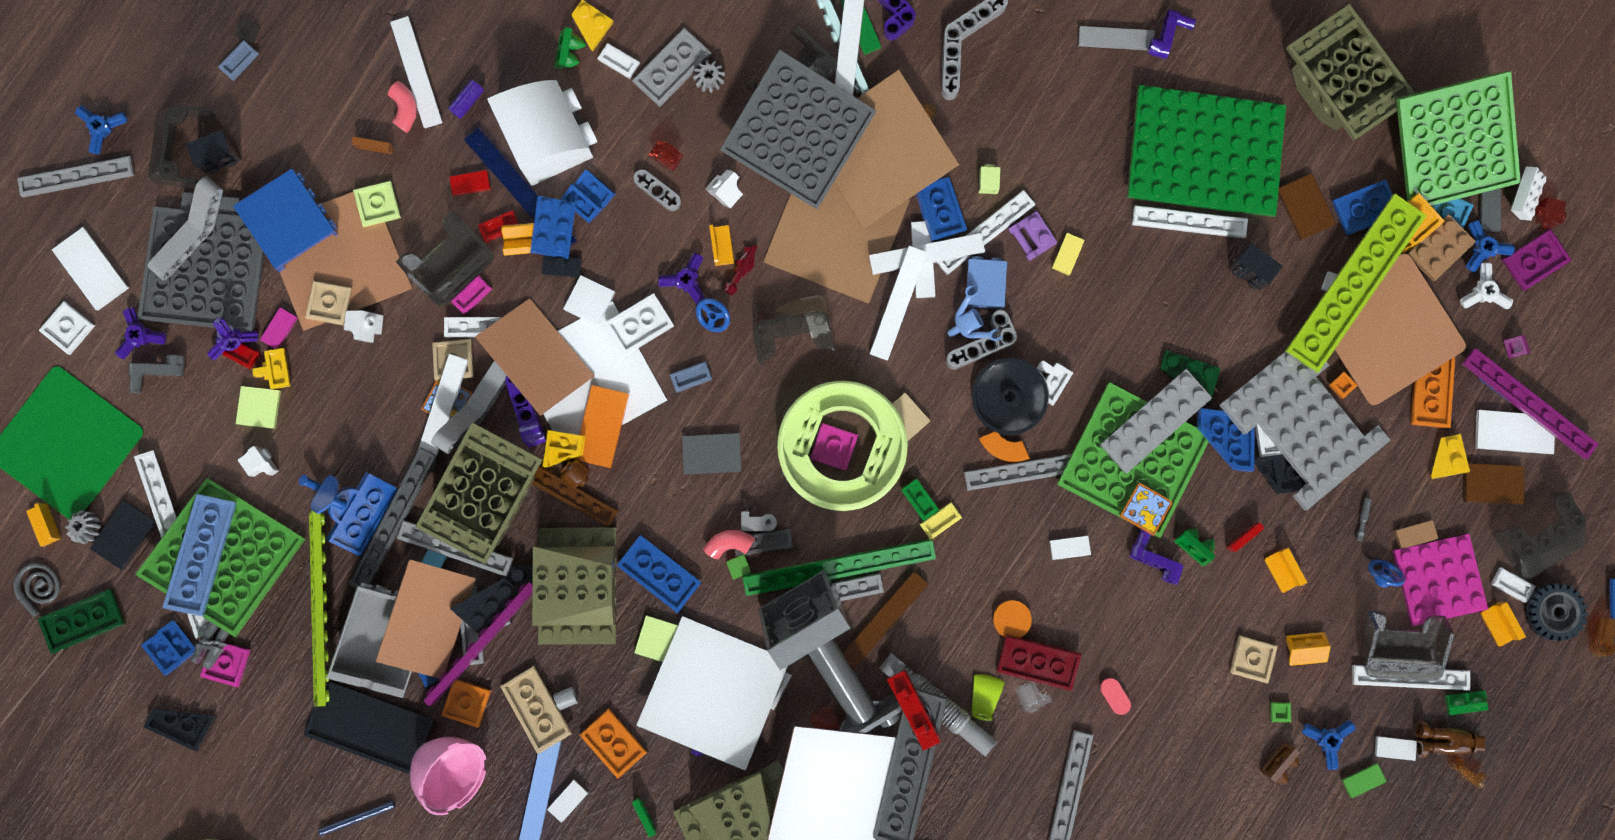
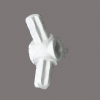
(1479, 292)

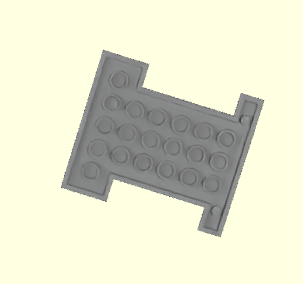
(1303, 425)

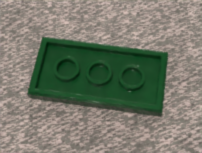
(81, 621)

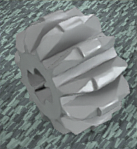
(709, 69)
(83, 527)

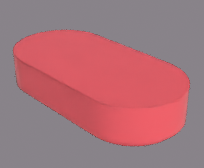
(1115, 696)

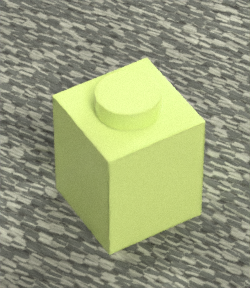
(989, 179)

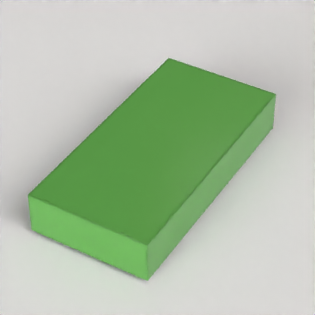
(1363, 780)

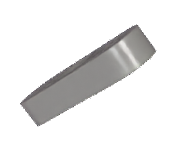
(665, 203)

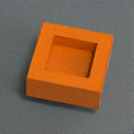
(1342, 385)

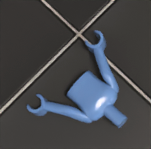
(970, 321)

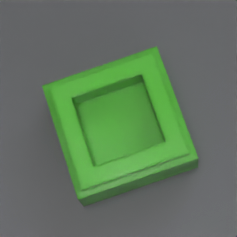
(738, 567)
(1280, 711)

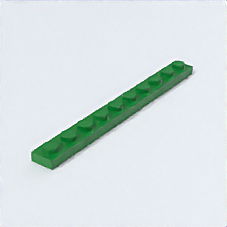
(840, 566)

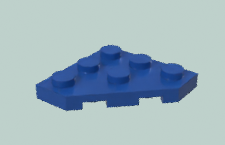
(1227, 439)

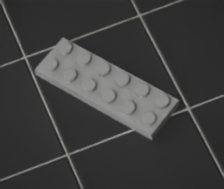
(1155, 421)

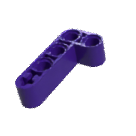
(896, 18)

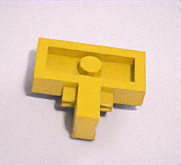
(274, 369)

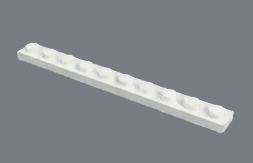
(163, 513)

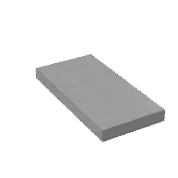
(671, 67)

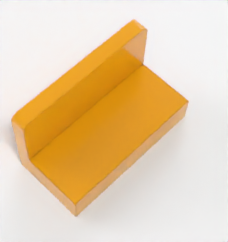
(517, 238)
(721, 245)
(43, 524)
(1285, 570)
(1502, 623)
(1308, 648)

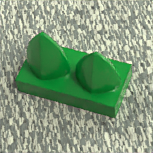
(567, 41)
(1199, 551)
(1466, 702)

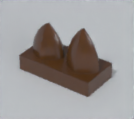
(1276, 767)

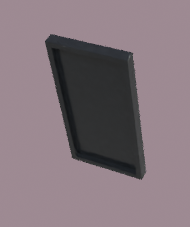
(369, 727)

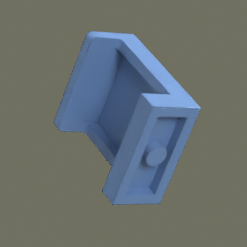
(989, 281)

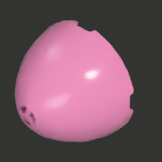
(446, 773)

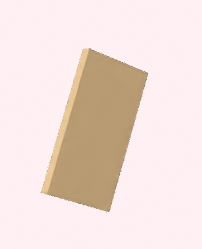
(536, 710)

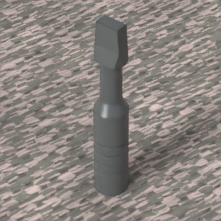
(1363, 518)

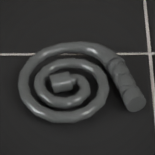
(39, 584)

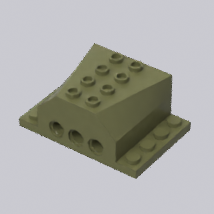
(1346, 74)
(479, 493)
(575, 586)
(736, 810)

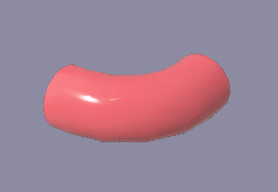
(406, 106)
(728, 540)

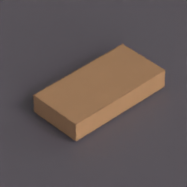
(1416, 534)

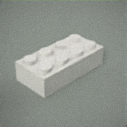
(1528, 193)

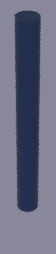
(356, 818)

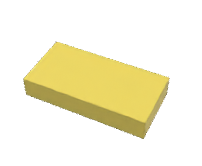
(1068, 254)
(940, 521)

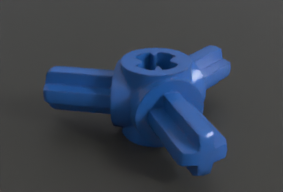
(98, 133)
(1492, 245)
(1321, 737)

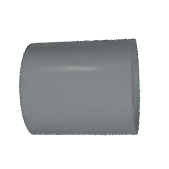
(565, 698)

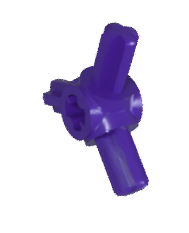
(690, 271)
(145, 335)
(229, 338)

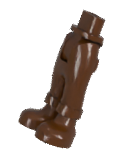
(1458, 741)

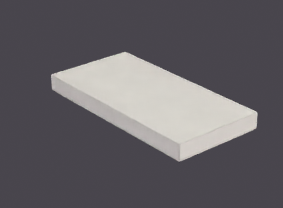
(90, 268)
(1511, 433)

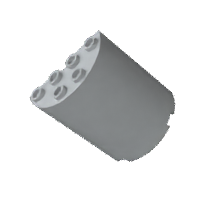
(361, 642)

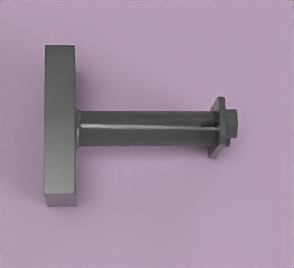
(807, 623)

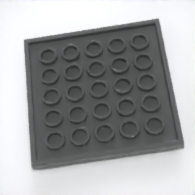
(797, 129)
(213, 282)

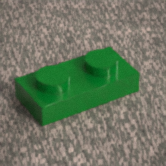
(919, 500)

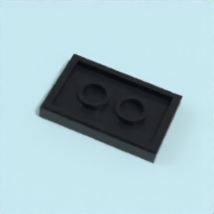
(123, 535)

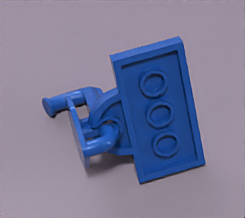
(357, 514)

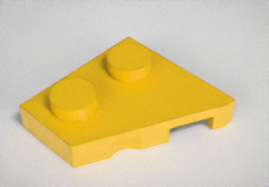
(591, 23)
(562, 447)
(1450, 458)

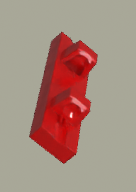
(914, 710)

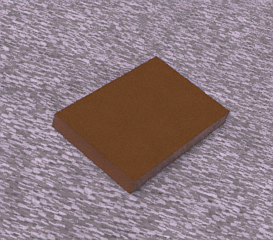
(1306, 207)
(1494, 484)

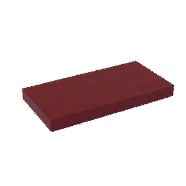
(1039, 662)

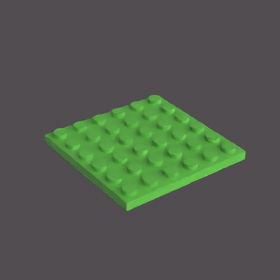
(1459, 139)
(1101, 481)
(249, 565)

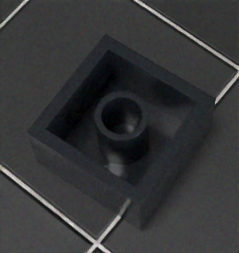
(213, 152)
(1255, 267)

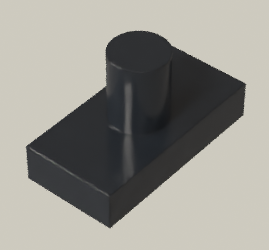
(561, 267)
(520, 574)

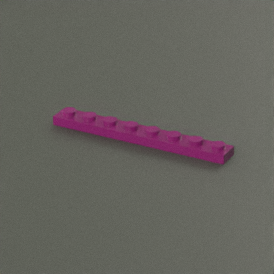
(1530, 404)
(475, 649)

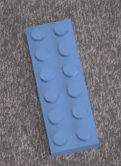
(199, 555)

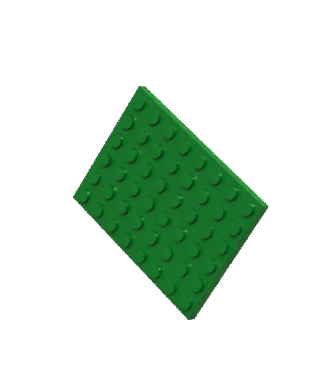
(1206, 151)

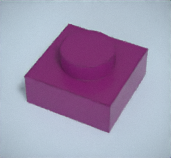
(1516, 346)

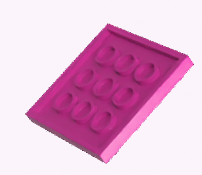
(1440, 579)

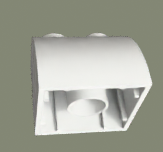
(542, 128)

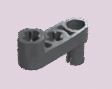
(173, 367)

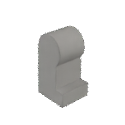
(764, 523)

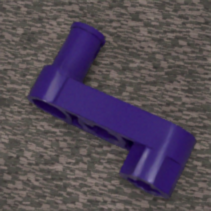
(1162, 46)
(1171, 569)

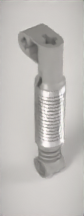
(957, 720)

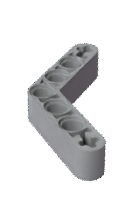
(955, 42)
(192, 233)
(474, 411)

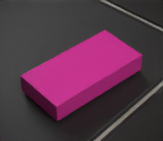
(471, 295)
(278, 328)

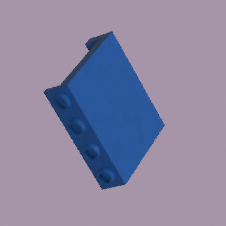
(285, 218)

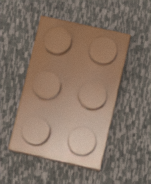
(1441, 248)

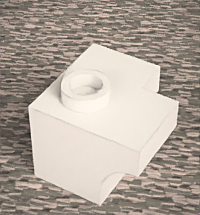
(725, 188)
(363, 325)
(258, 461)

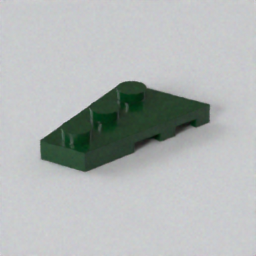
(1206, 374)

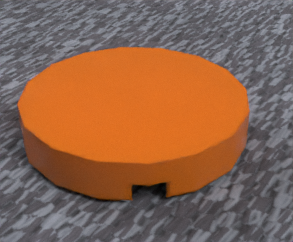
(1012, 619)

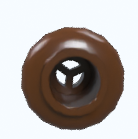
(574, 473)

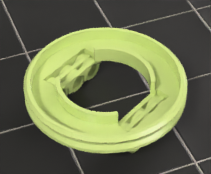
(885, 459)

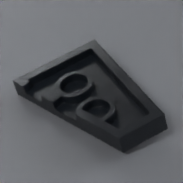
(481, 607)
(180, 727)

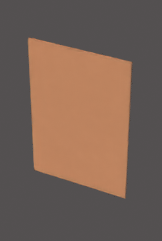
(534, 356)
(421, 621)

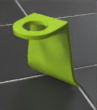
(985, 696)

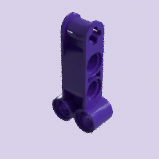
(530, 430)

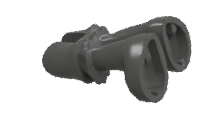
(212, 648)

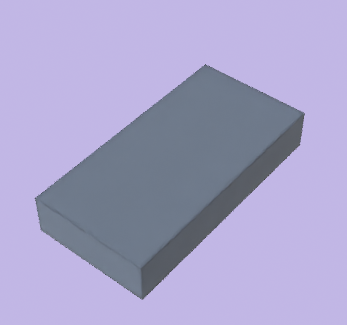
(238, 60)
(691, 377)

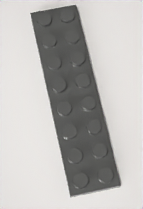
(908, 776)

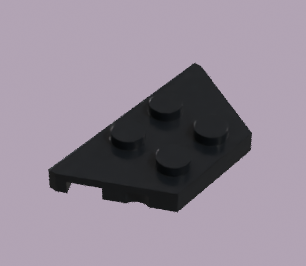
(1279, 474)

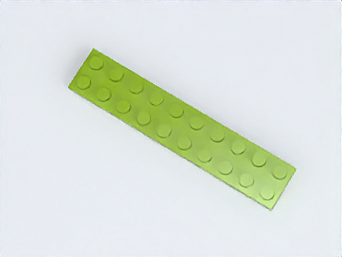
(1355, 283)
(318, 616)

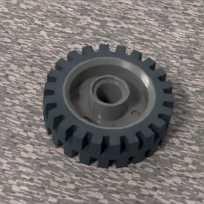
(1570, 607)

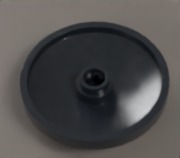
(1010, 396)

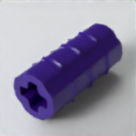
(465, 99)

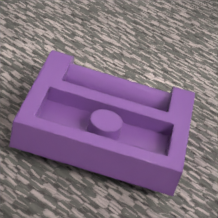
(1038, 234)

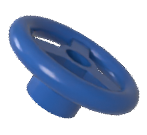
(714, 312)
(1385, 576)

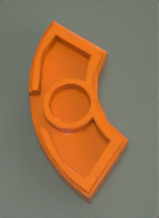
(1004, 449)

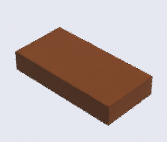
(372, 145)

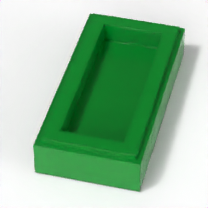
(644, 817)

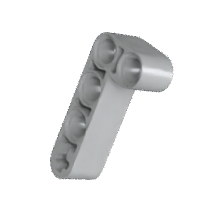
(980, 346)

